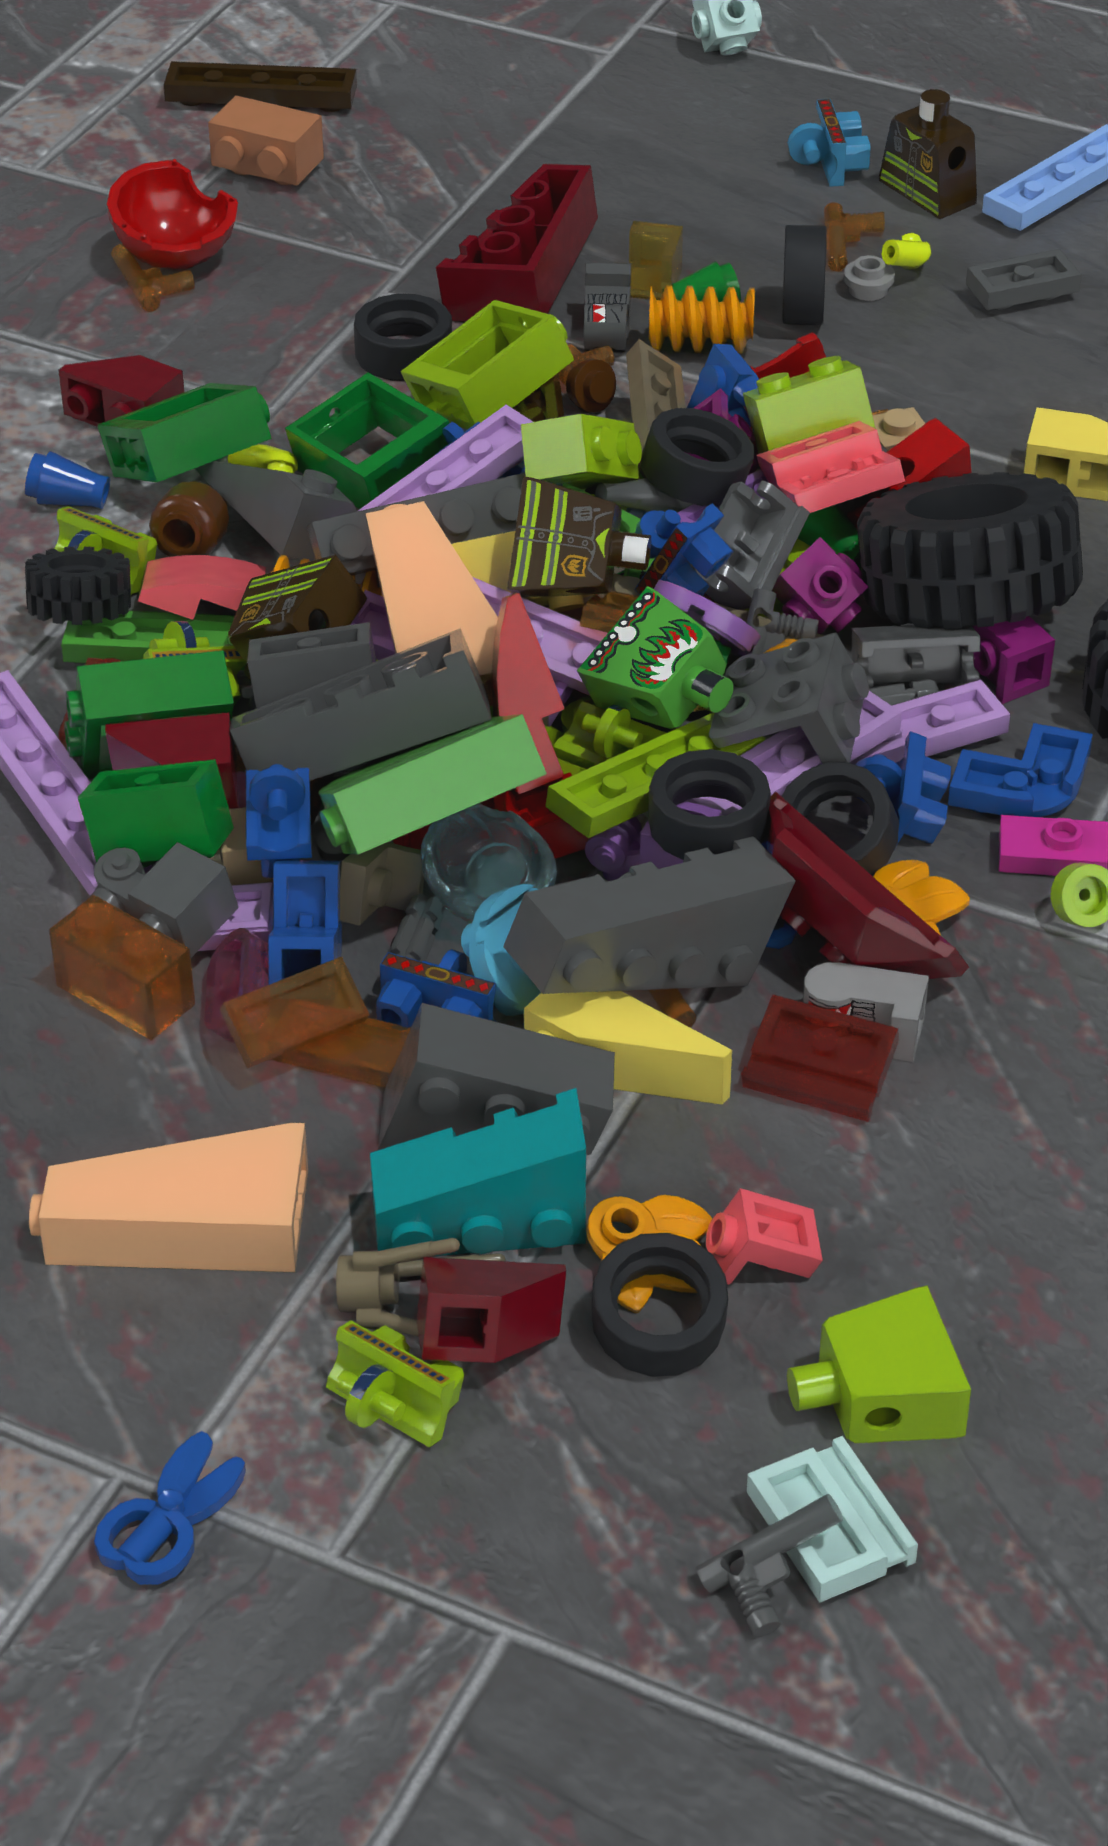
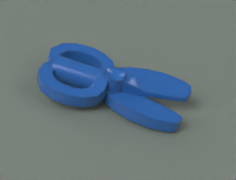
(177, 1508)

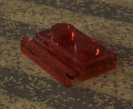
(820, 1057)

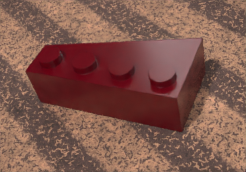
(525, 245)

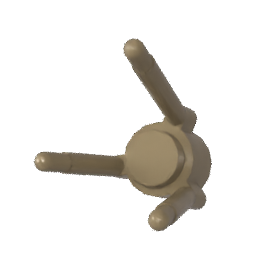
(372, 1280)

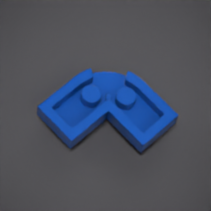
(1030, 787)

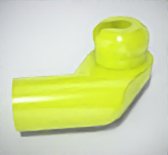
(907, 253)
(265, 457)

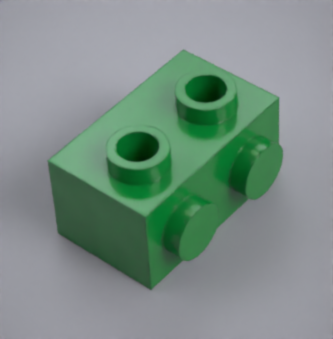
(156, 809)

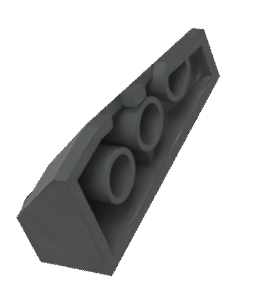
(279, 502)

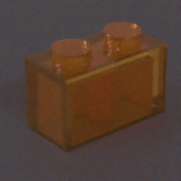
(122, 967)

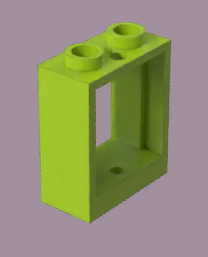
(489, 363)

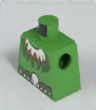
(657, 665)

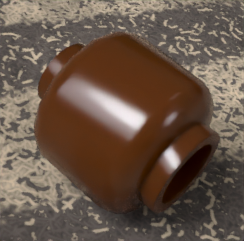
(189, 520)

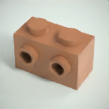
(266, 140)

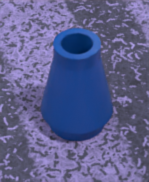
(64, 482)

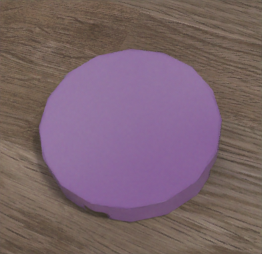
(717, 620)

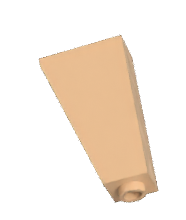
(428, 585)
(180, 1205)

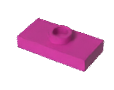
(1050, 844)

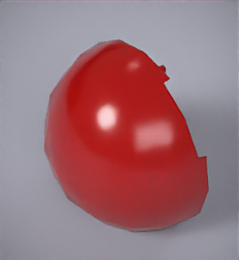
(167, 217)

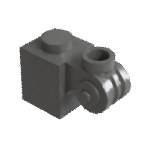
(179, 896)

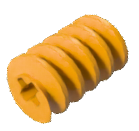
(701, 318)

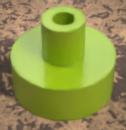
(1081, 894)

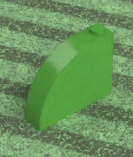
(428, 783)

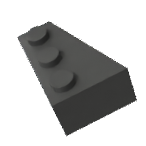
(468, 1068)

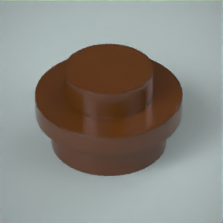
(591, 385)

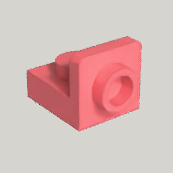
(766, 1234)

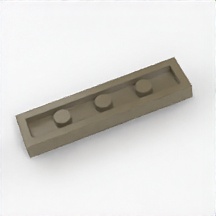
(653, 387)

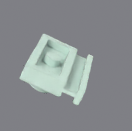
(850, 1551)

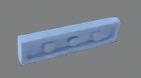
(1050, 182)

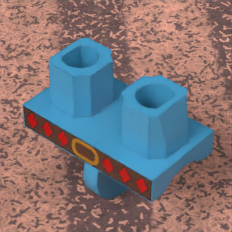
(833, 143)

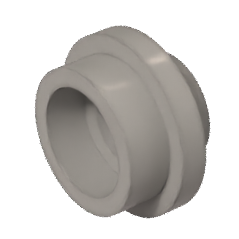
(868, 278)

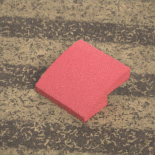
(831, 467)
(183, 580)

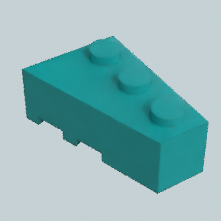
(487, 1187)

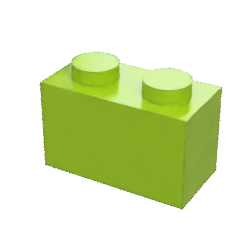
(807, 404)
(581, 450)

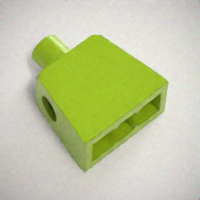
(887, 1372)

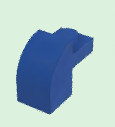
(305, 917)

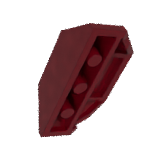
(849, 906)

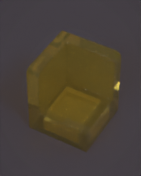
(654, 257)

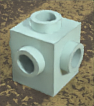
(726, 24)

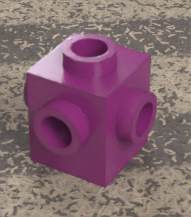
(821, 587)

